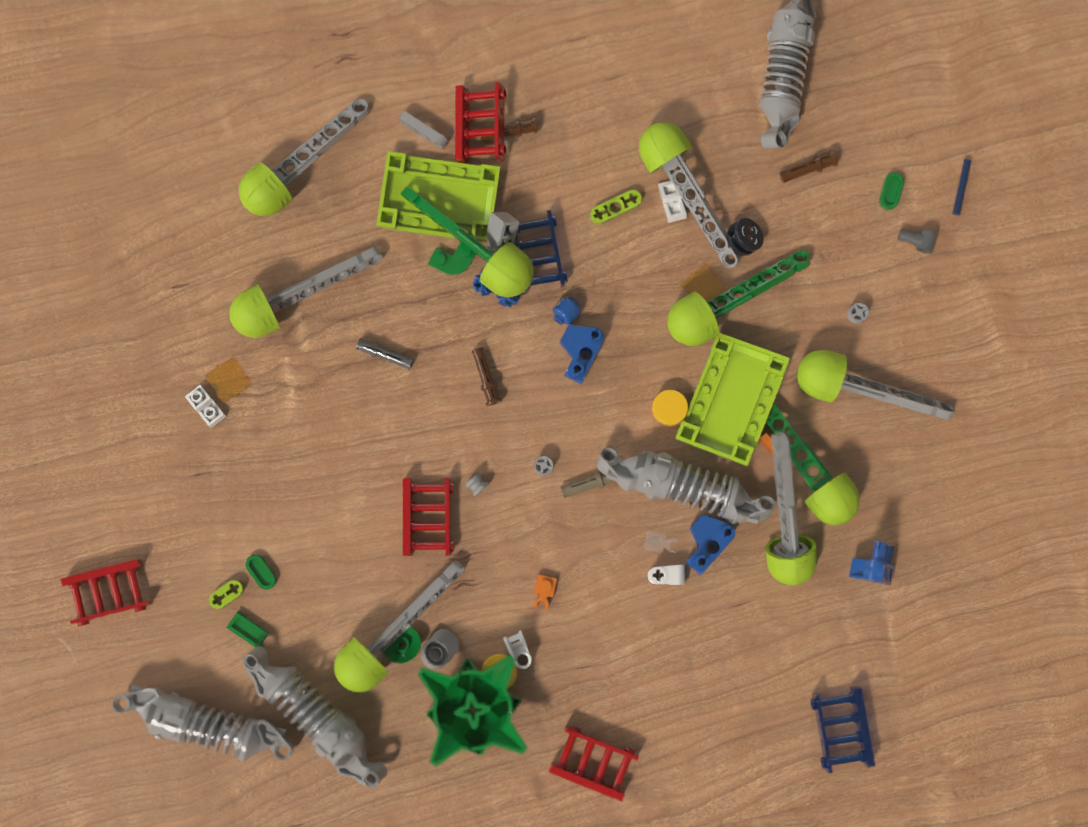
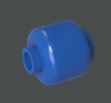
(566, 311)

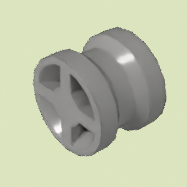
(861, 310)
(543, 463)
(476, 484)

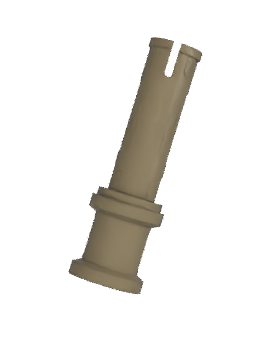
(598, 479)

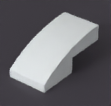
(672, 202)

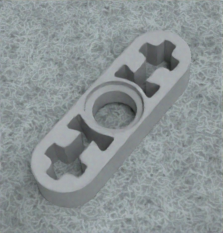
(422, 130)

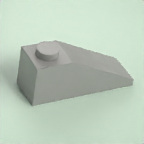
(501, 230)

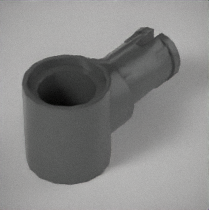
(923, 241)

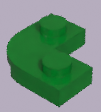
(451, 264)

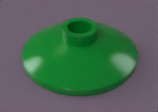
(401, 656)

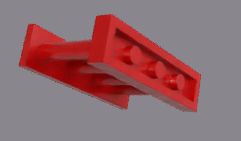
(464, 115)
(410, 526)
(92, 577)
(578, 776)

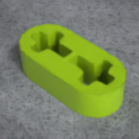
(223, 591)

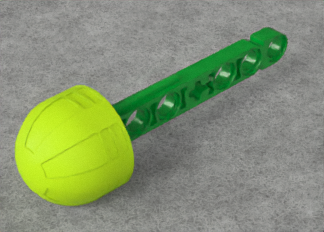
(506, 271)
(694, 320)
(834, 499)

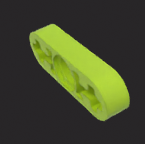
(630, 206)

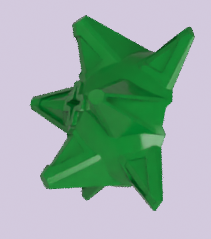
(462, 727)

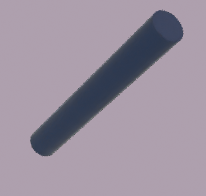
(961, 187)

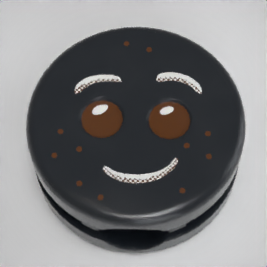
(745, 236)

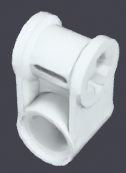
(670, 575)
(518, 648)

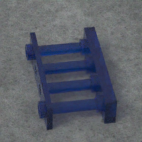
(550, 221)
(861, 736)

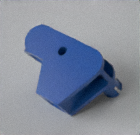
(578, 341)
(709, 532)
(876, 569)

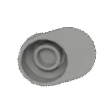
(439, 649)

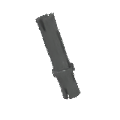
(375, 349)

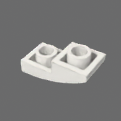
(205, 406)

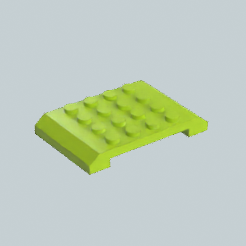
(456, 189)
(733, 399)

